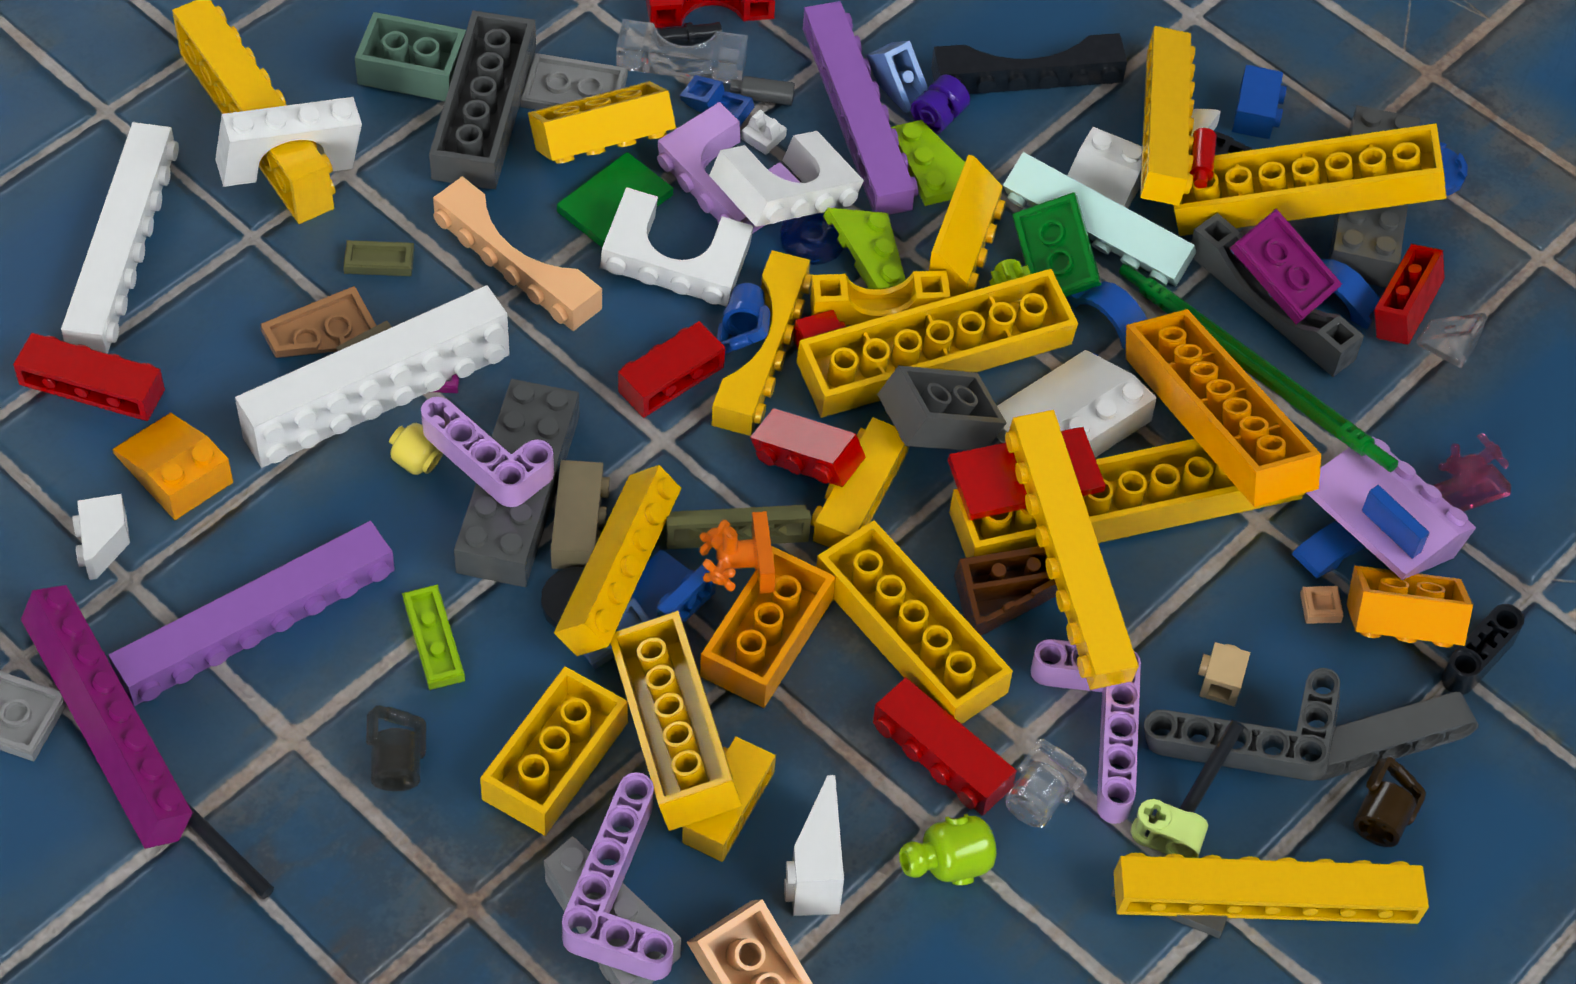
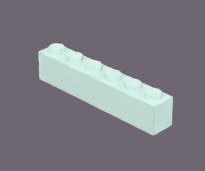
(1107, 222)

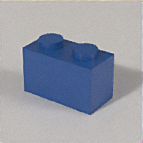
(1258, 102)

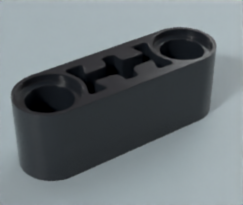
(1467, 657)

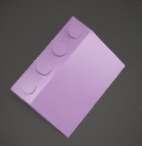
(1343, 492)

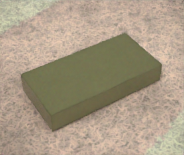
(379, 258)

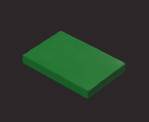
(596, 201)
(1057, 239)

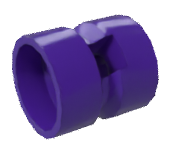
(941, 103)

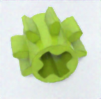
(1008, 270)

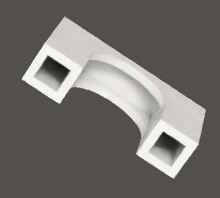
(252, 133)
(770, 199)
(704, 277)

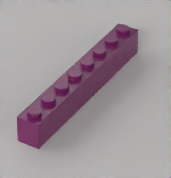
(106, 717)

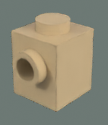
(1223, 673)

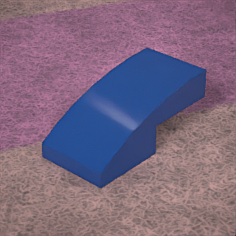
(706, 92)
(1327, 549)

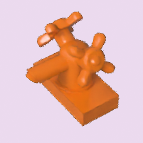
(740, 553)

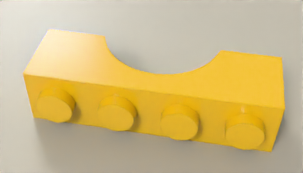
(858, 304)

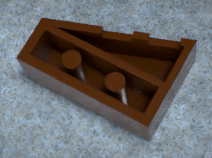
(1002, 586)

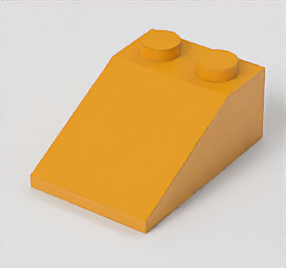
(175, 464)

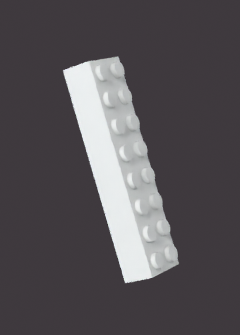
(373, 376)

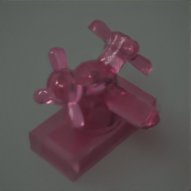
(1472, 479)

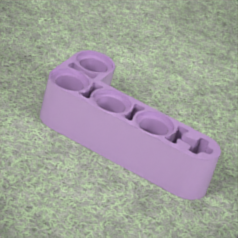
(447, 426)

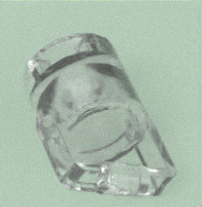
(1041, 786)

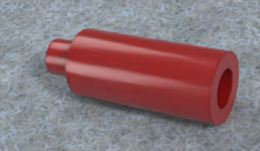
(1203, 156)

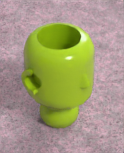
(952, 851)

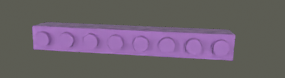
(859, 108)
(252, 613)

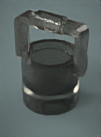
(395, 751)

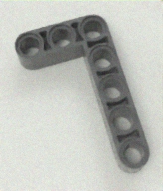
(1256, 737)

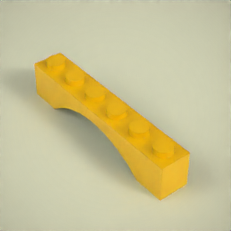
(742, 393)

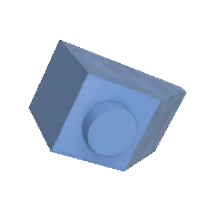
(898, 73)

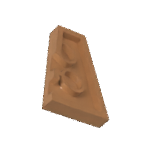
(318, 325)

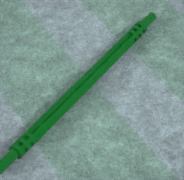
(1267, 373)

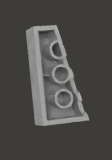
(562, 874)

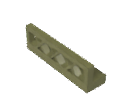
(785, 524)

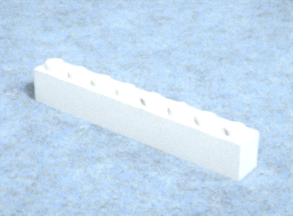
(120, 237)

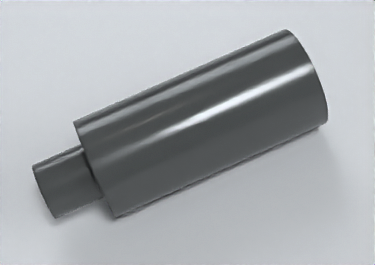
(764, 90)

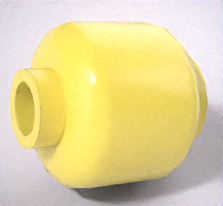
(413, 450)

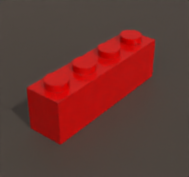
(89, 376)
(943, 747)

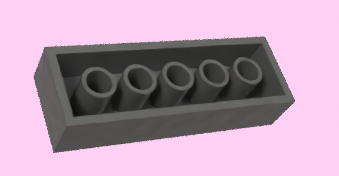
(483, 99)
(1374, 237)
(503, 540)

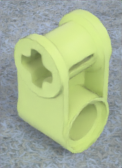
(1170, 829)

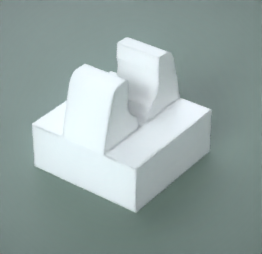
(763, 132)

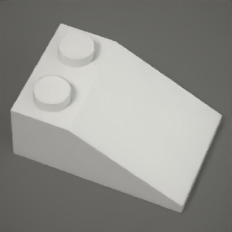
(1109, 166)
(816, 873)

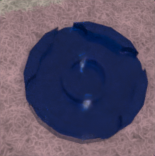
(811, 239)

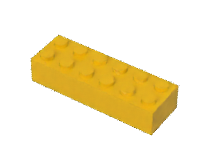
(914, 623)
(674, 721)

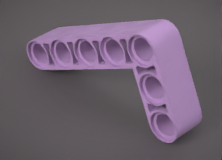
(1114, 718)
(607, 881)

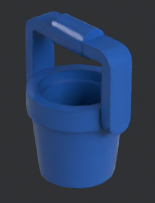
(744, 318)

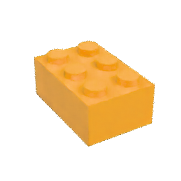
(1409, 608)

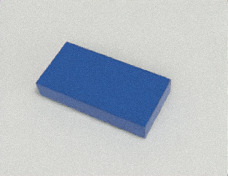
(1395, 521)

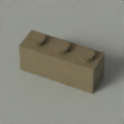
(578, 512)

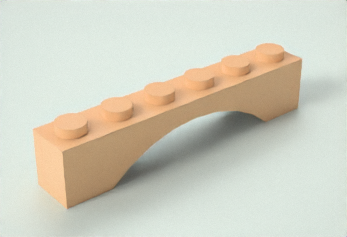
(562, 291)

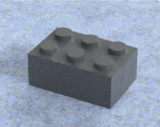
(941, 408)

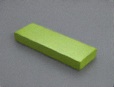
(433, 637)

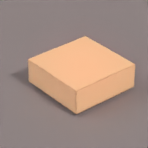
(1321, 604)

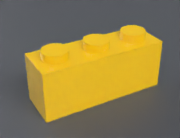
(751, 773)

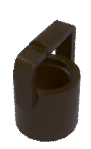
(1387, 805)

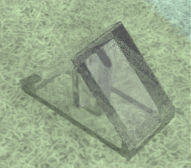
(1453, 337)

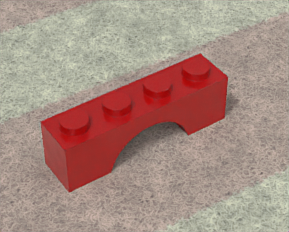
(673, 12)

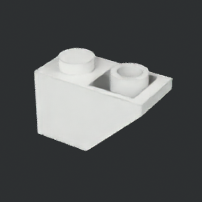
(103, 532)

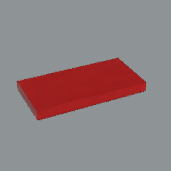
(989, 478)

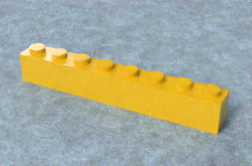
(1168, 117)
(1071, 550)
(1270, 888)

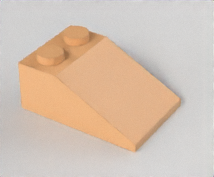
(747, 949)

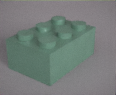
(408, 56)

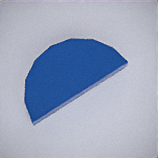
(1454, 169)

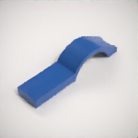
(1354, 292)
(1114, 304)

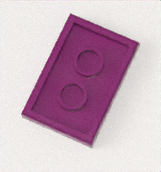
(1286, 266)

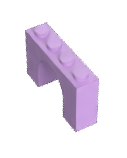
(694, 146)

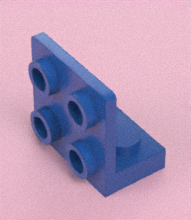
(671, 587)

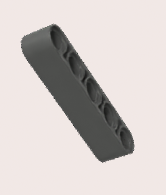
(1398, 733)

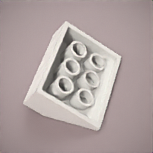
(1086, 395)

